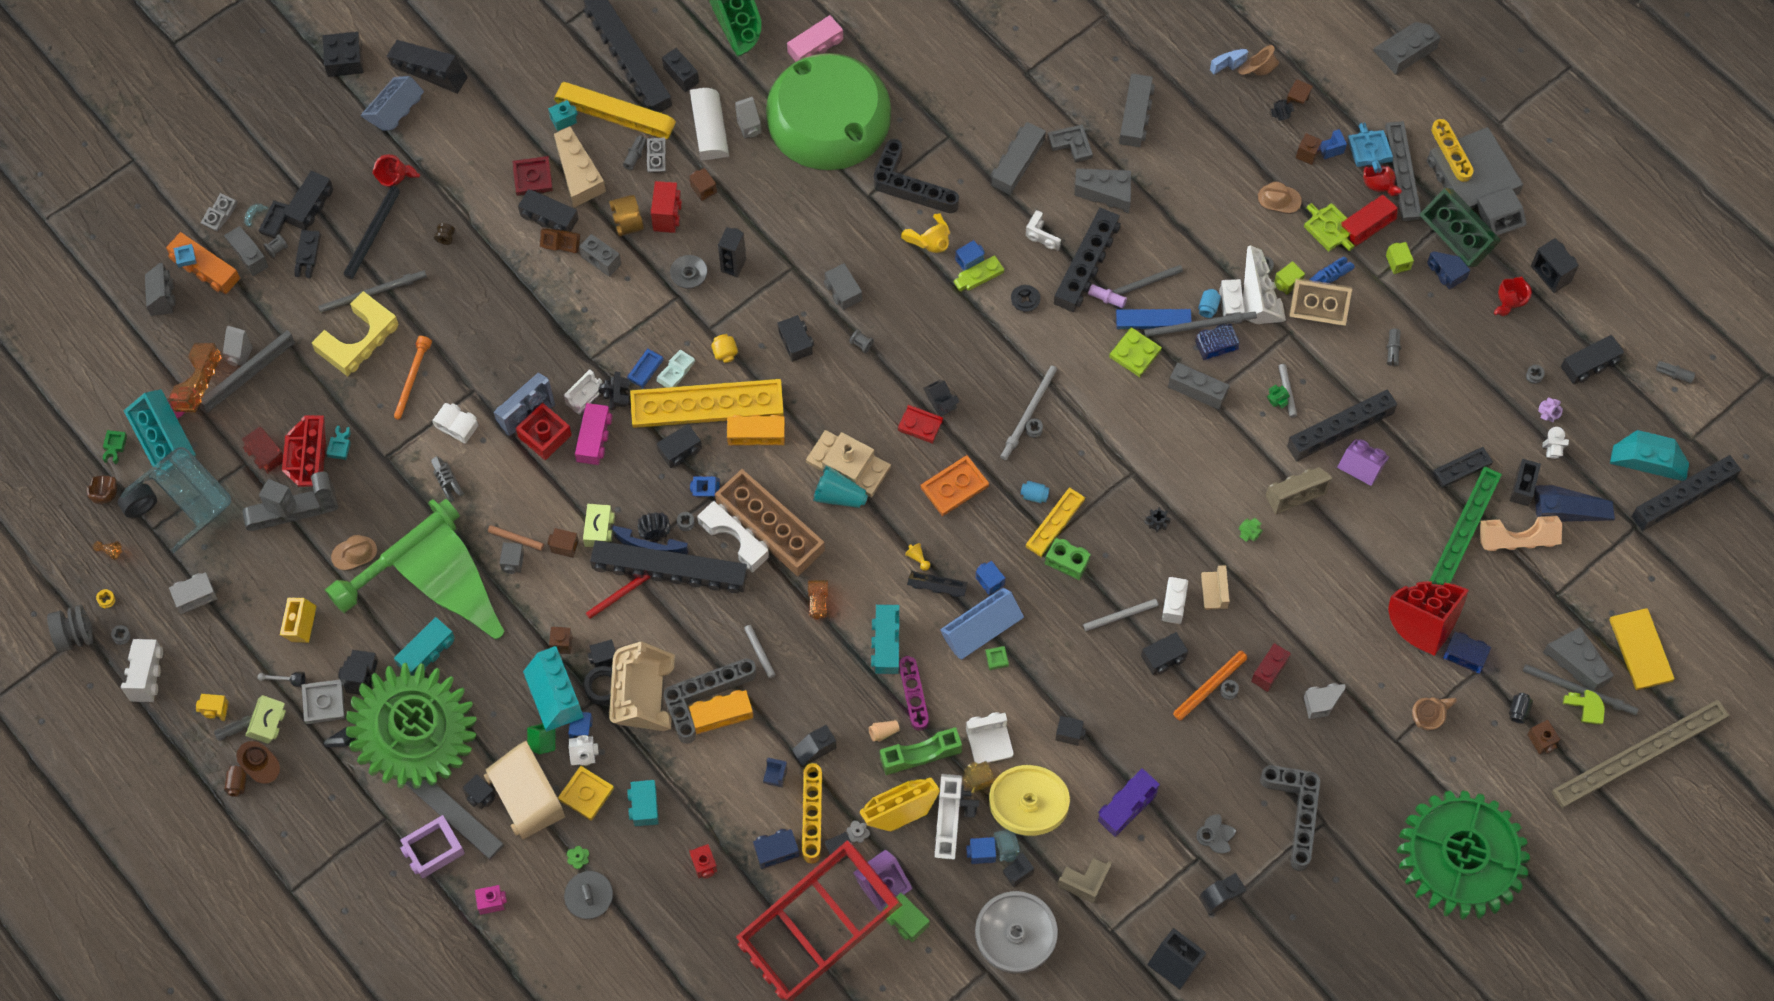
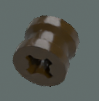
(444, 233)

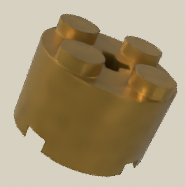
(626, 215)

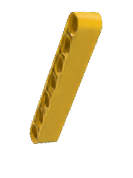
(616, 110)

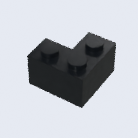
(358, 670)

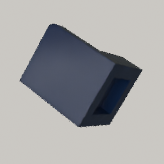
(775, 772)

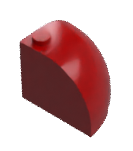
(1426, 613)

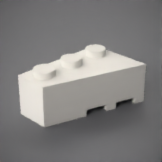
(143, 670)

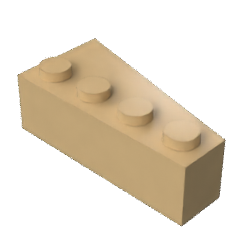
(579, 171)

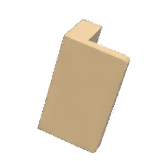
(1215, 589)

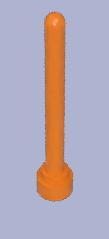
(423, 344)

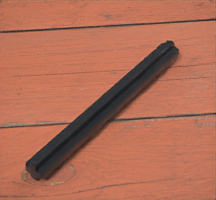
(371, 232)

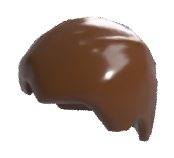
(102, 489)

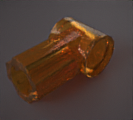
(817, 593)

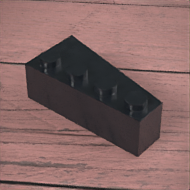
(428, 64)

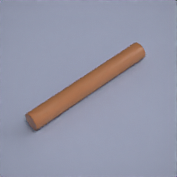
(515, 537)

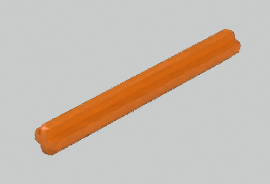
(1210, 685)

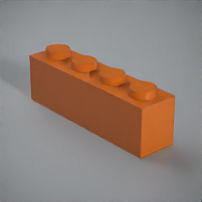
(208, 266)

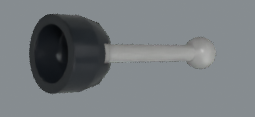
(296, 679)

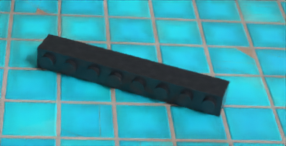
(628, 55)
(669, 566)

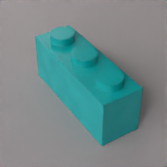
(425, 646)

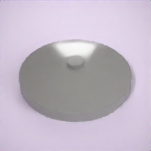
(1016, 932)

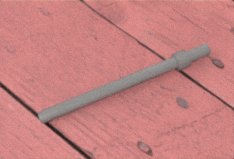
(1012, 441)

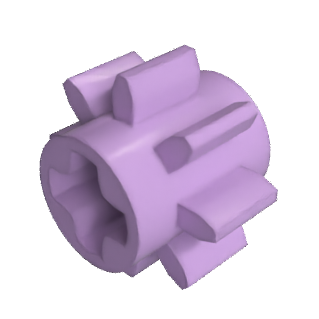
(1550, 409)

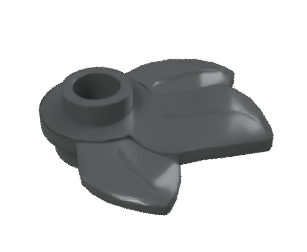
(1218, 833)

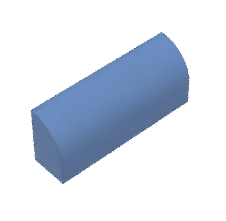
(982, 623)

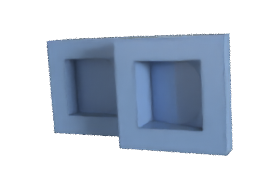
(1232, 59)

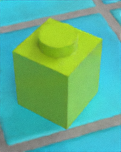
(1399, 257)
(1286, 277)

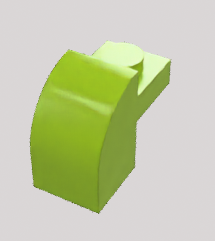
(1592, 706)

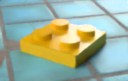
(586, 793)

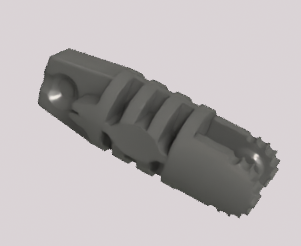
(446, 478)

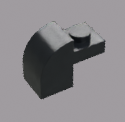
(940, 397)
(1221, 892)

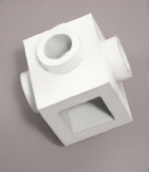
(582, 750)

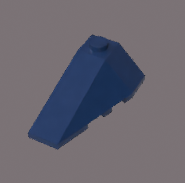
(1571, 505)

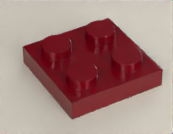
(532, 175)

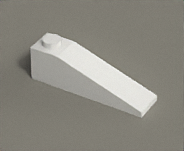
(1259, 290)

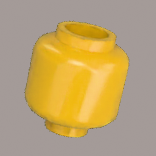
(724, 348)

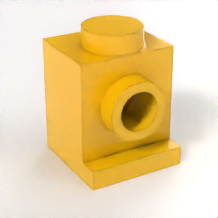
(212, 706)

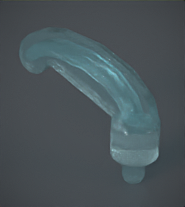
(251, 211)

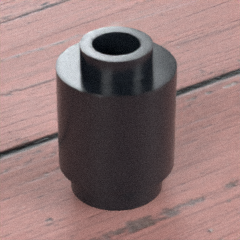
(1520, 708)

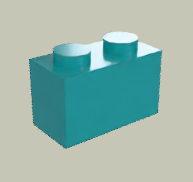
(644, 803)

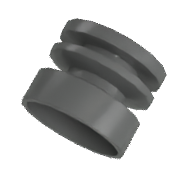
(65, 630)

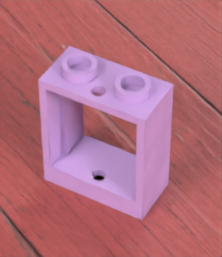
(439, 861)

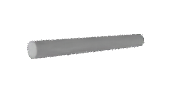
(1120, 615)

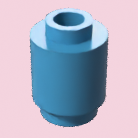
(1209, 303)
(1035, 492)

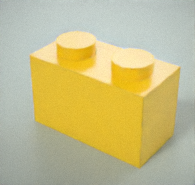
(298, 620)

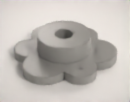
(859, 837)

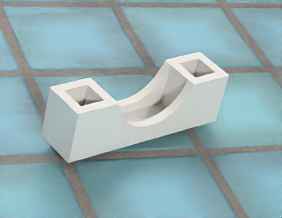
(717, 520)
(948, 816)

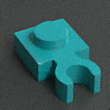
(339, 446)

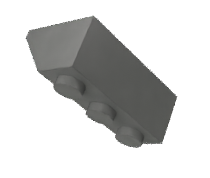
(1408, 46)

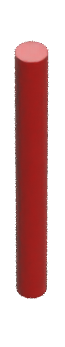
(616, 596)

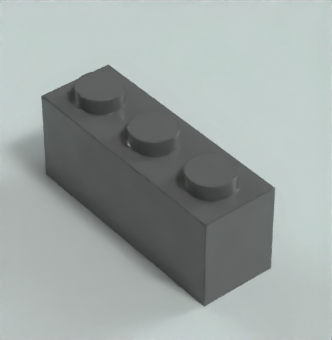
(1198, 386)

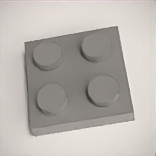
(323, 701)

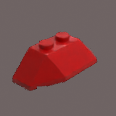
(305, 450)

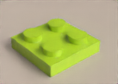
(1135, 352)

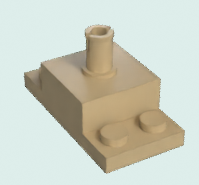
(850, 459)

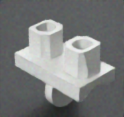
(1555, 443)

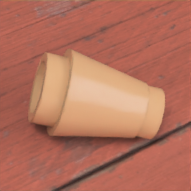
(882, 730)

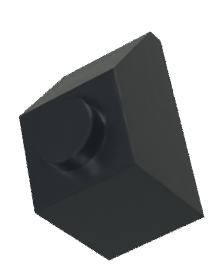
(815, 745)

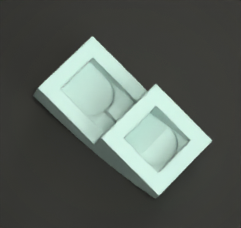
(676, 370)

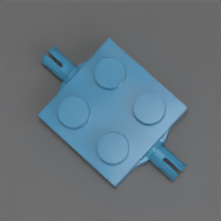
(1370, 148)

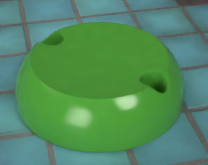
(828, 111)

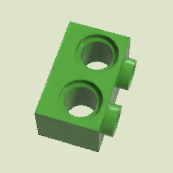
(1065, 562)

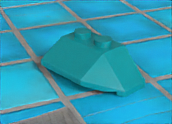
(1651, 455)

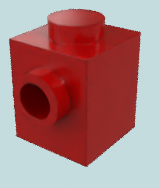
(703, 861)

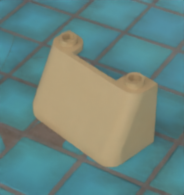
(638, 686)
(524, 791)

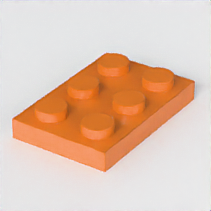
(954, 485)

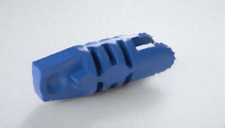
(1333, 271)

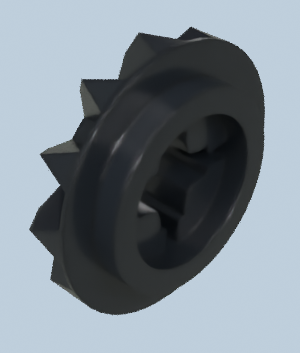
(1024, 291)

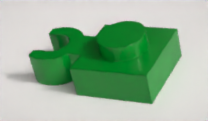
(113, 443)

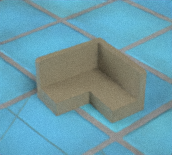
(1086, 885)

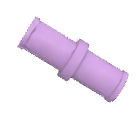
(1107, 296)

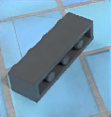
(1135, 110)
(1018, 158)

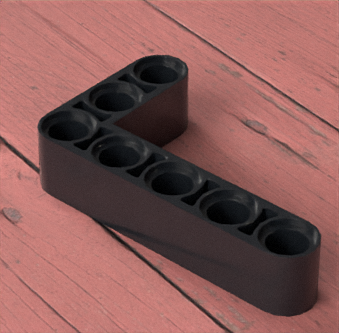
(910, 184)

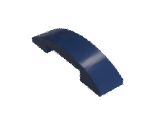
(625, 537)

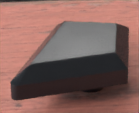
(339, 739)

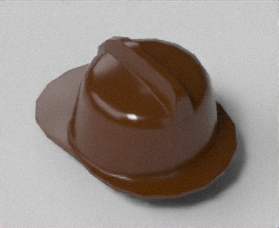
(258, 761)

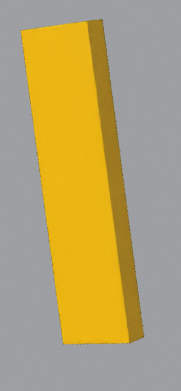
(1055, 522)

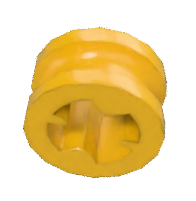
(102, 594)

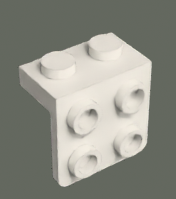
(989, 738)

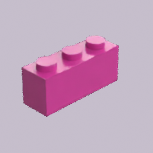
(593, 434)

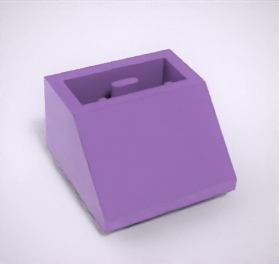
(1363, 461)

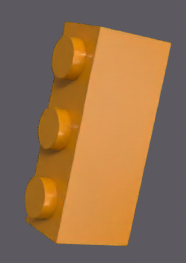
(756, 430)
(721, 711)

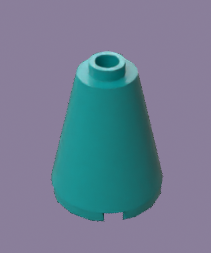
(839, 490)

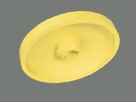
(1029, 800)

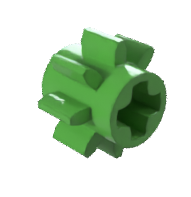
(1250, 529)

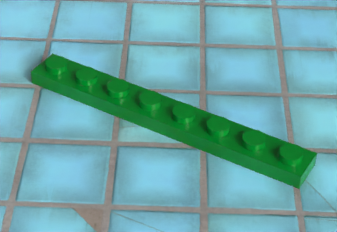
(1465, 526)

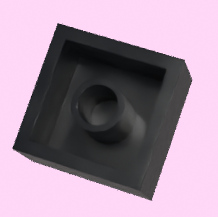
(343, 54)
(1554, 265)

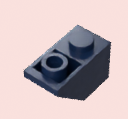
(1448, 268)

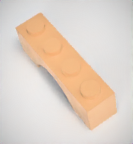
(1545, 532)

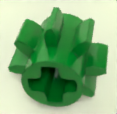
(1278, 396)

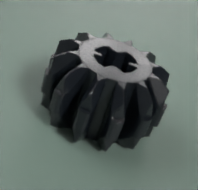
(653, 526)

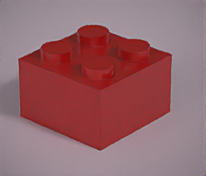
(666, 207)
(543, 431)

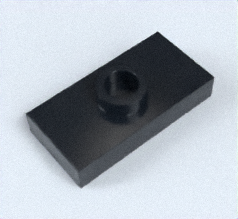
(273, 220)

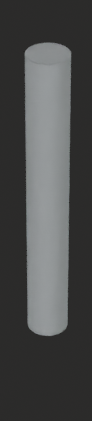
(1286, 383)
(759, 651)

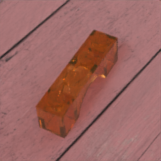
(188, 395)

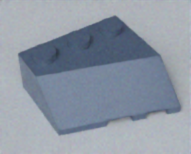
(524, 402)

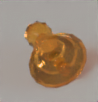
(112, 549)

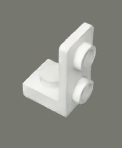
(1035, 234)

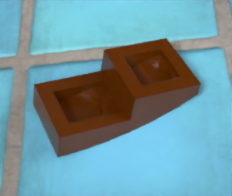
(561, 240)

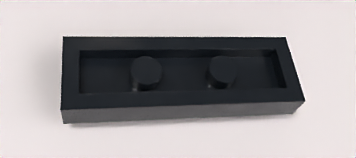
(1462, 467)
(937, 584)

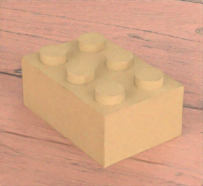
(1320, 301)

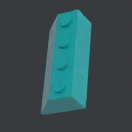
(156, 426)
(552, 689)

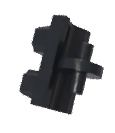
(613, 389)
(970, 805)

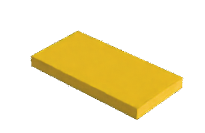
(1641, 649)

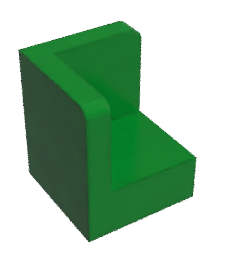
(540, 740)

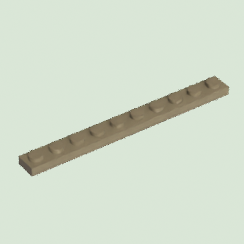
(1640, 754)

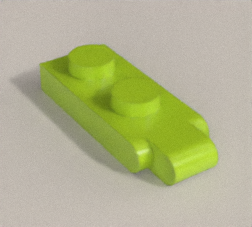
(979, 274)

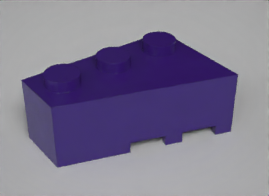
(1128, 802)

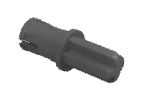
(634, 153)
(1393, 346)
(1675, 372)

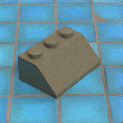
(1298, 489)

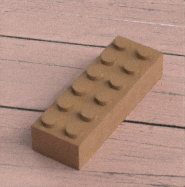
(770, 522)

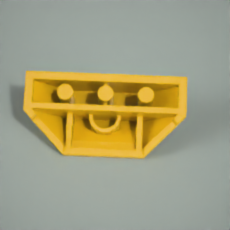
(900, 804)

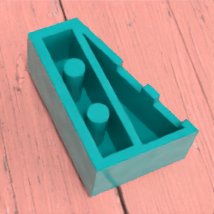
(886, 640)

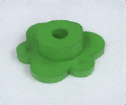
(582, 859)

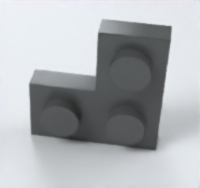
(1075, 139)

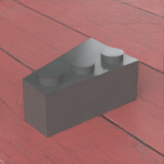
(1580, 658)

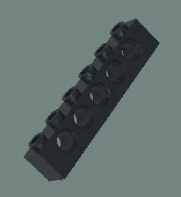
(1102, 221)
(1342, 425)
(1686, 493)

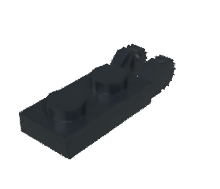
(307, 252)

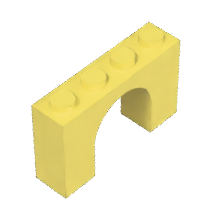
(349, 356)

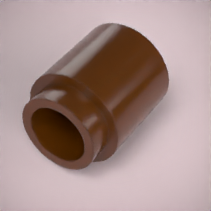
(235, 781)

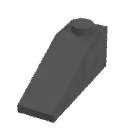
(246, 250)

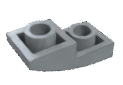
(656, 155)
(219, 213)

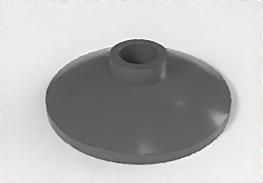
(685, 265)

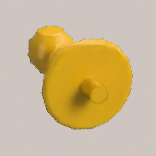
(915, 552)

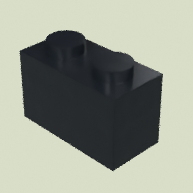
(680, 70)
(795, 338)
(679, 446)
(1525, 482)
(1164, 654)

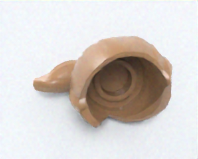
(1432, 712)

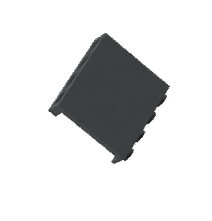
(1489, 163)

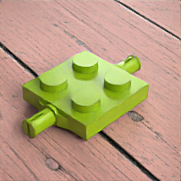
(1327, 228)

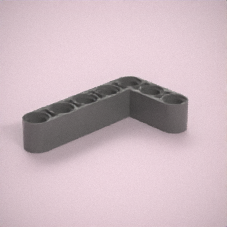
(308, 504)
(703, 691)
(1303, 811)

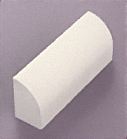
(709, 123)

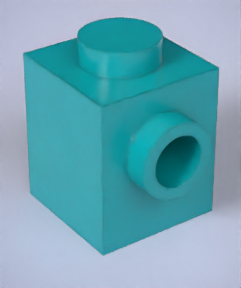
(563, 115)

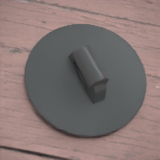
(588, 895)

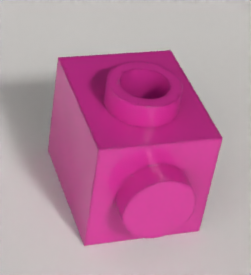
(490, 899)

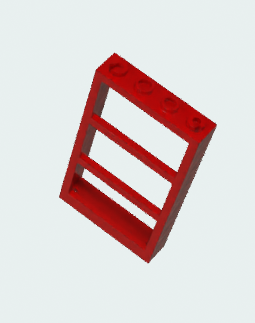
(779, 906)

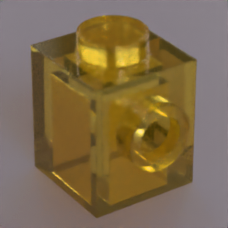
(978, 776)

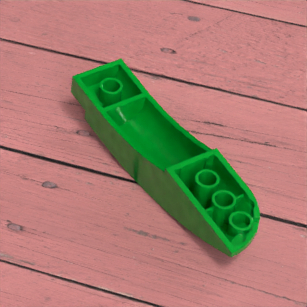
(739, 23)

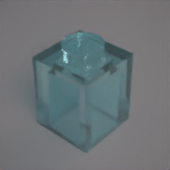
(1006, 845)

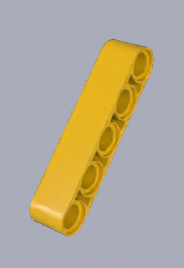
(814, 822)

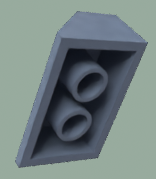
(393, 103)

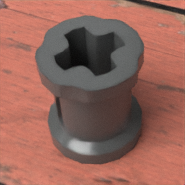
(275, 246)
(861, 341)

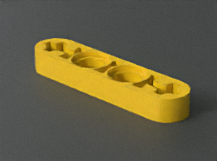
(1448, 151)

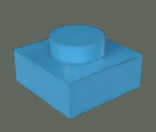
(185, 255)

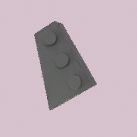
(1104, 186)

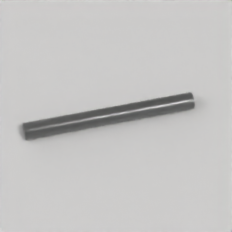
(1148, 280)

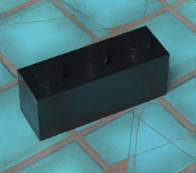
(308, 200)
(547, 211)
(732, 251)
(1592, 359)

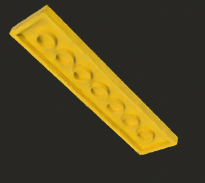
(705, 403)

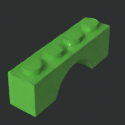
(904, 757)

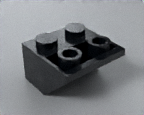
(1176, 958)

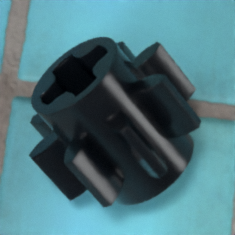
(1282, 109)
(1158, 525)

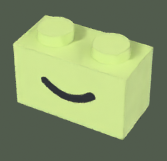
(598, 524)
(265, 719)

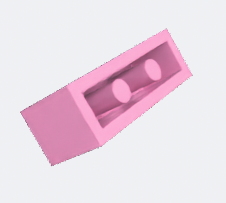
(815, 39)

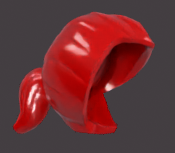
(391, 171)
(1381, 181)
(1512, 294)

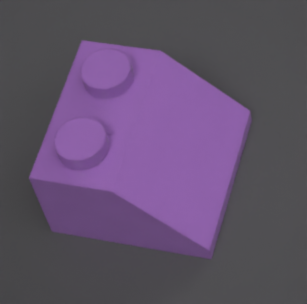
(890, 872)

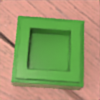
(997, 658)

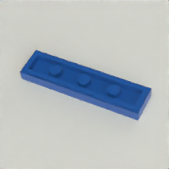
(1151, 318)

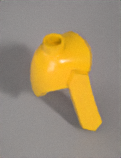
(934, 239)

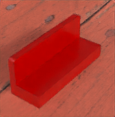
(1370, 219)

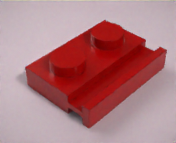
(920, 424)

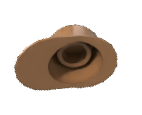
(1261, 63)
(1279, 198)
(354, 552)

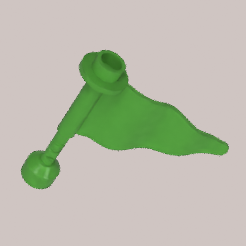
(434, 563)

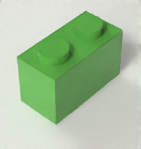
(908, 920)

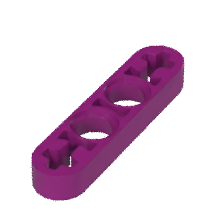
(916, 692)

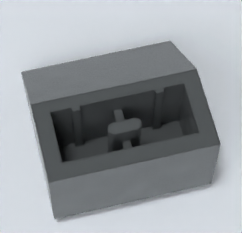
(1501, 211)
(159, 291)

